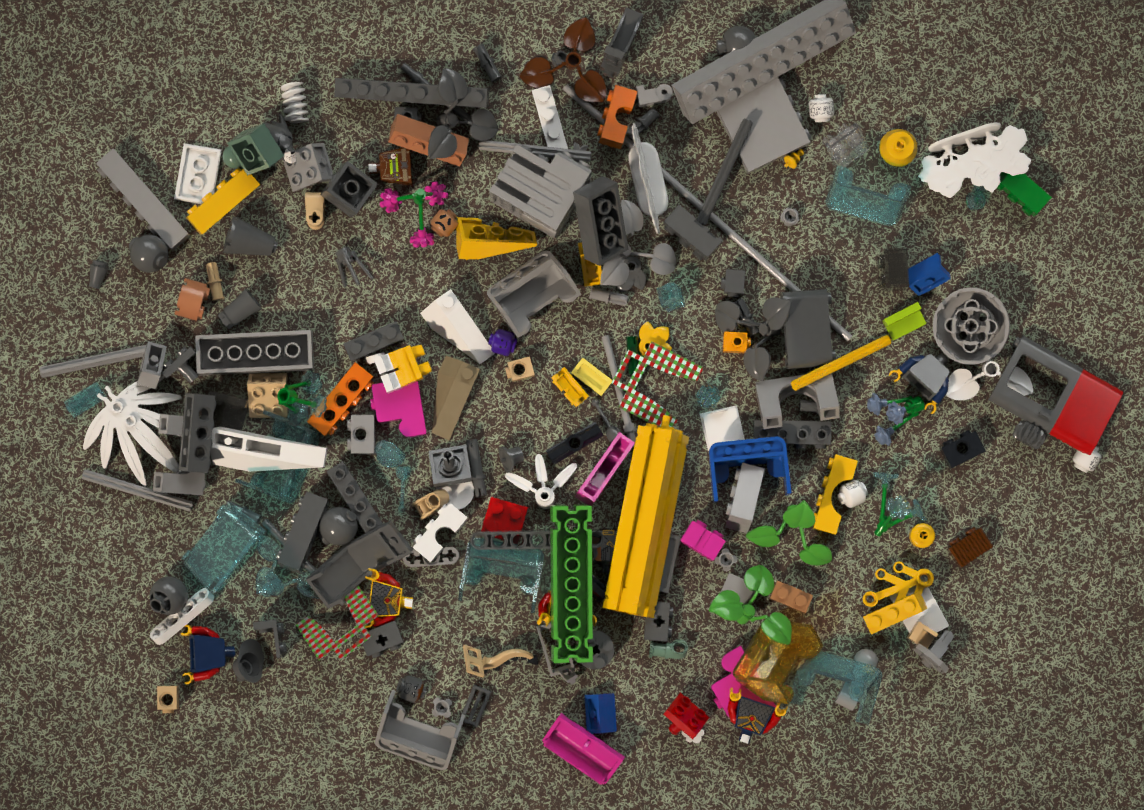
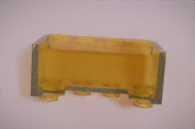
(768, 663)

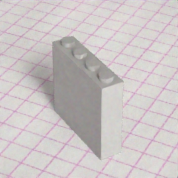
(774, 129)

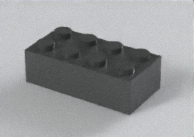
(600, 220)

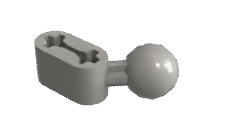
(865, 656)

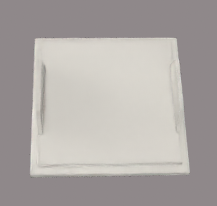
(722, 425)

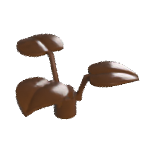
(581, 38)

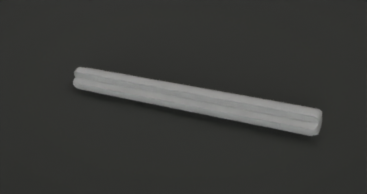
(550, 152)
(92, 361)
(137, 490)

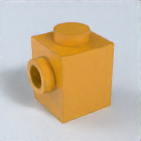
(735, 342)

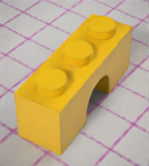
(895, 612)

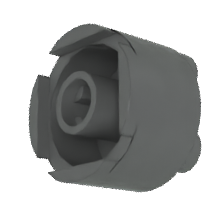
(606, 650)

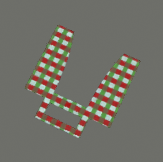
(660, 359)

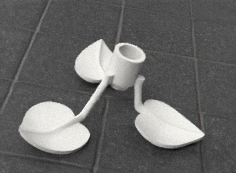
(963, 384)

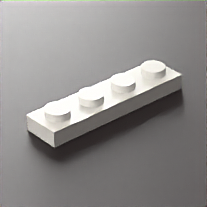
(549, 118)

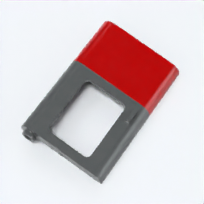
(1081, 409)

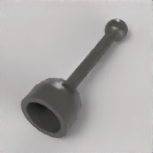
(612, 431)

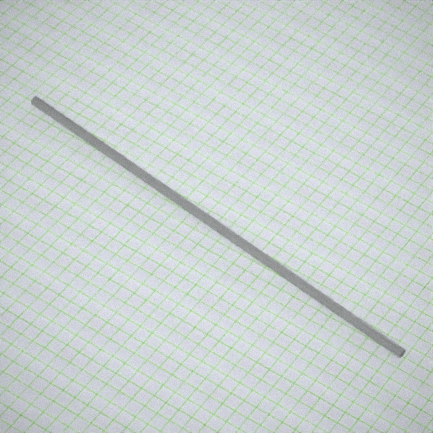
(714, 218)

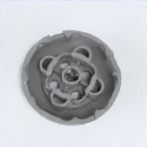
(948, 326)

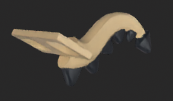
(495, 662)

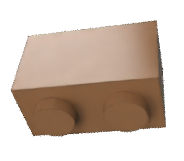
(791, 596)

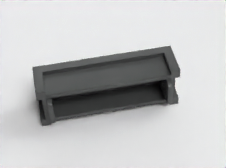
(671, 555)

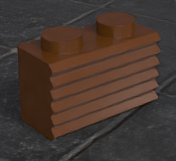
(969, 547)

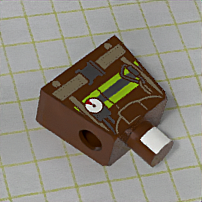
(393, 167)

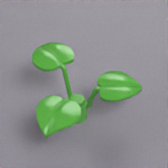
(795, 516)
(729, 607)

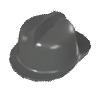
(249, 662)

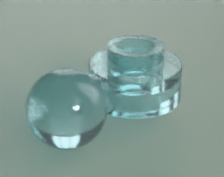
(976, 200)

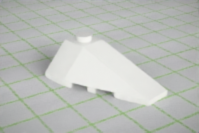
(454, 324)

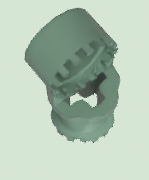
(667, 650)

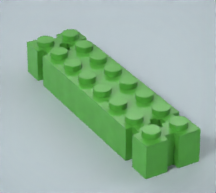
(571, 583)

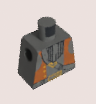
(605, 552)

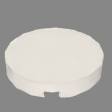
(459, 494)

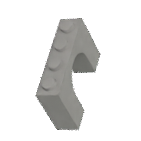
(772, 392)
(183, 481)

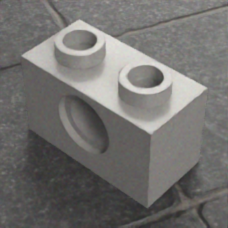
(151, 365)
(366, 423)

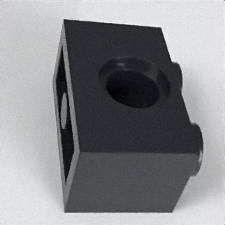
(973, 448)

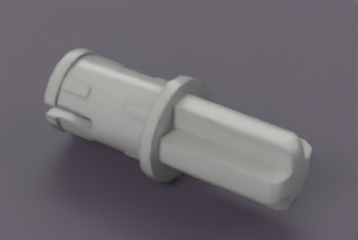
(608, 296)

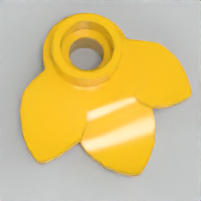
(658, 335)

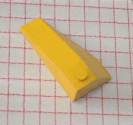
(483, 241)

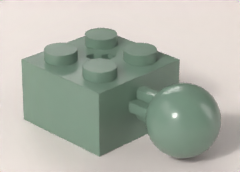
(252, 150)

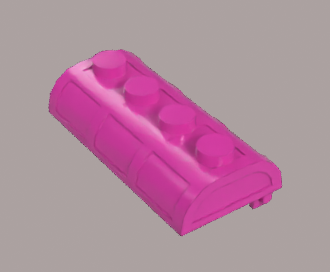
(582, 749)

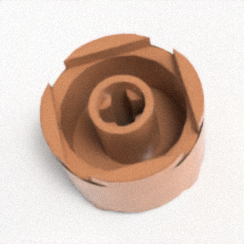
(191, 299)

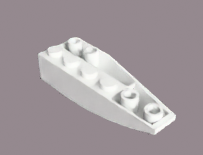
(262, 453)

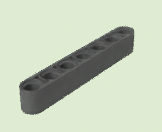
(527, 536)

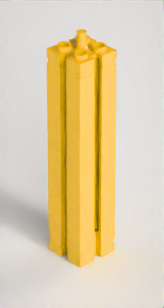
(646, 519)

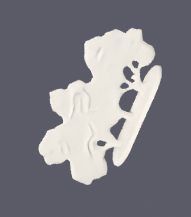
(979, 163)
(648, 178)

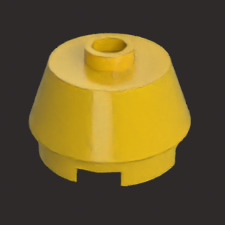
(898, 147)

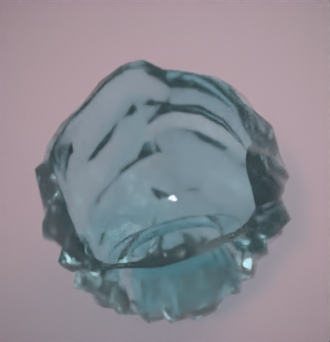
(389, 454)

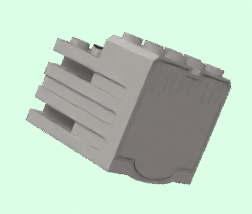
(540, 190)

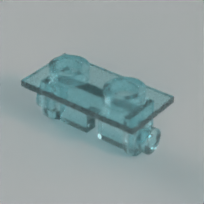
(84, 400)

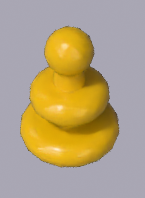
(794, 158)

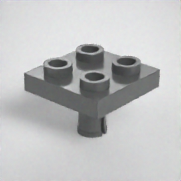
(450, 466)

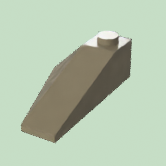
(452, 393)

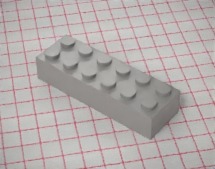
(254, 352)

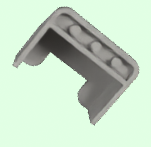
(531, 289)

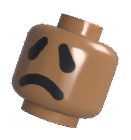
(444, 223)

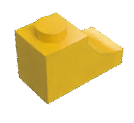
(590, 271)

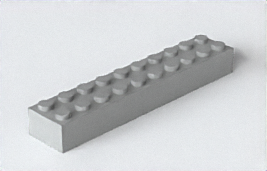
(763, 59)

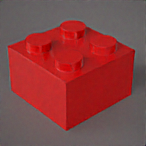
(504, 517)

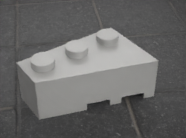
(745, 497)

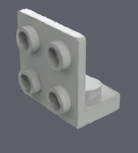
(310, 167)

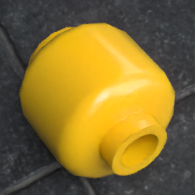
(919, 542)

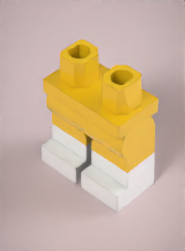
(407, 365)

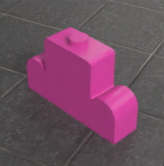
(402, 405)
(605, 469)
(722, 687)

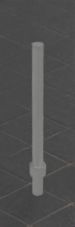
(628, 427)

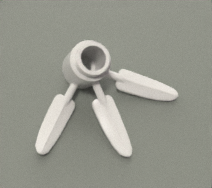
(541, 475)

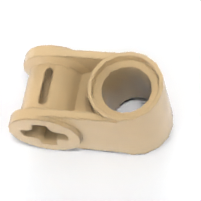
(314, 207)
(429, 505)

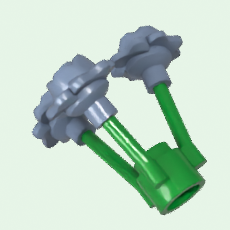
(895, 413)

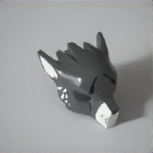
(283, 138)

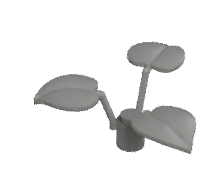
(663, 260)

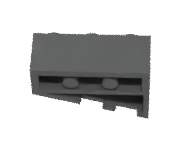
(692, 233)

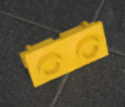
(573, 390)

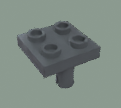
(180, 364)

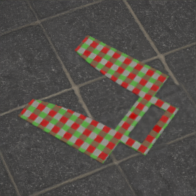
(321, 642)

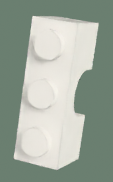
(449, 518)

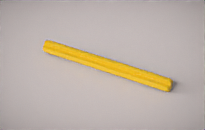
(840, 362)

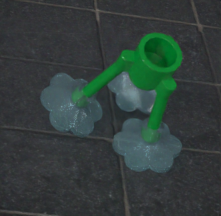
(298, 407)

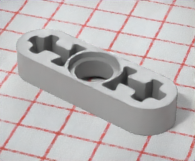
(426, 563)

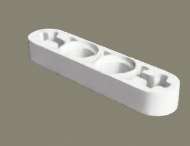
(166, 630)

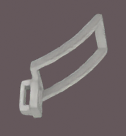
(563, 671)

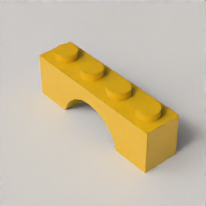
(840, 470)

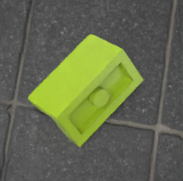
(904, 321)

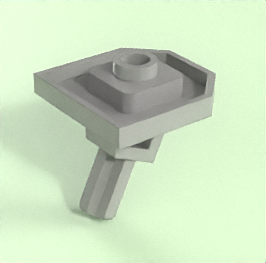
(932, 656)

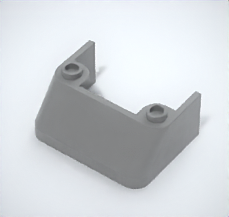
(415, 739)

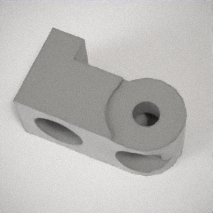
(653, 96)

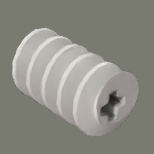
(293, 102)

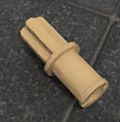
(214, 281)

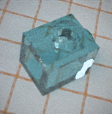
(670, 296)

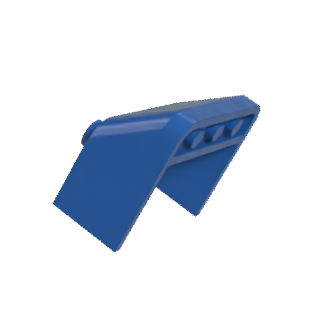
(749, 451)

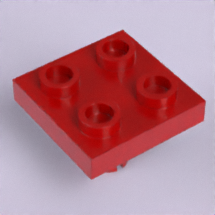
(685, 716)

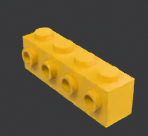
(221, 201)

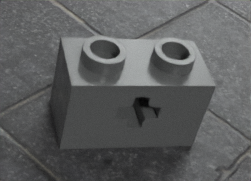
(388, 630)
(661, 633)

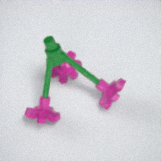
(433, 193)

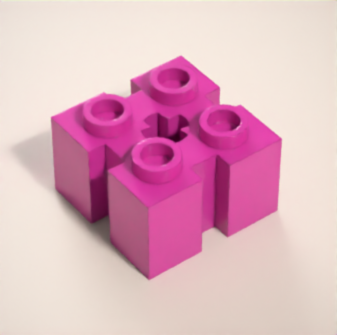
(702, 540)

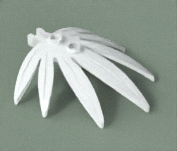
(126, 416)

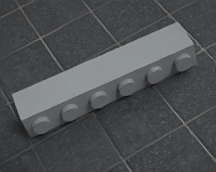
(142, 198)

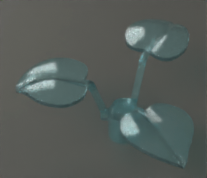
(267, 582)

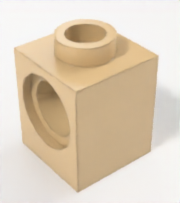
(526, 363)
(161, 692)

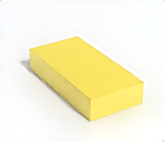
(591, 376)

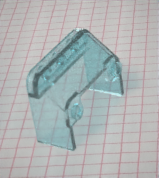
(283, 483)
(514, 563)
(863, 680)

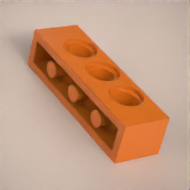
(355, 373)

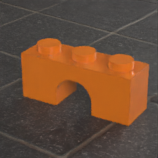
(621, 101)

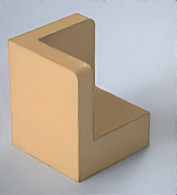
(922, 634)

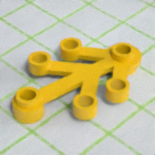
(900, 585)

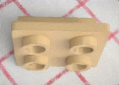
(263, 394)

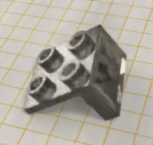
(229, 411)

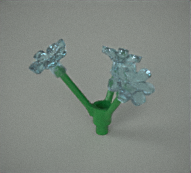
(896, 506)

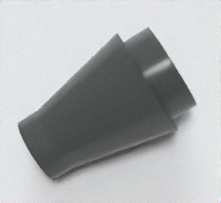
(97, 273)

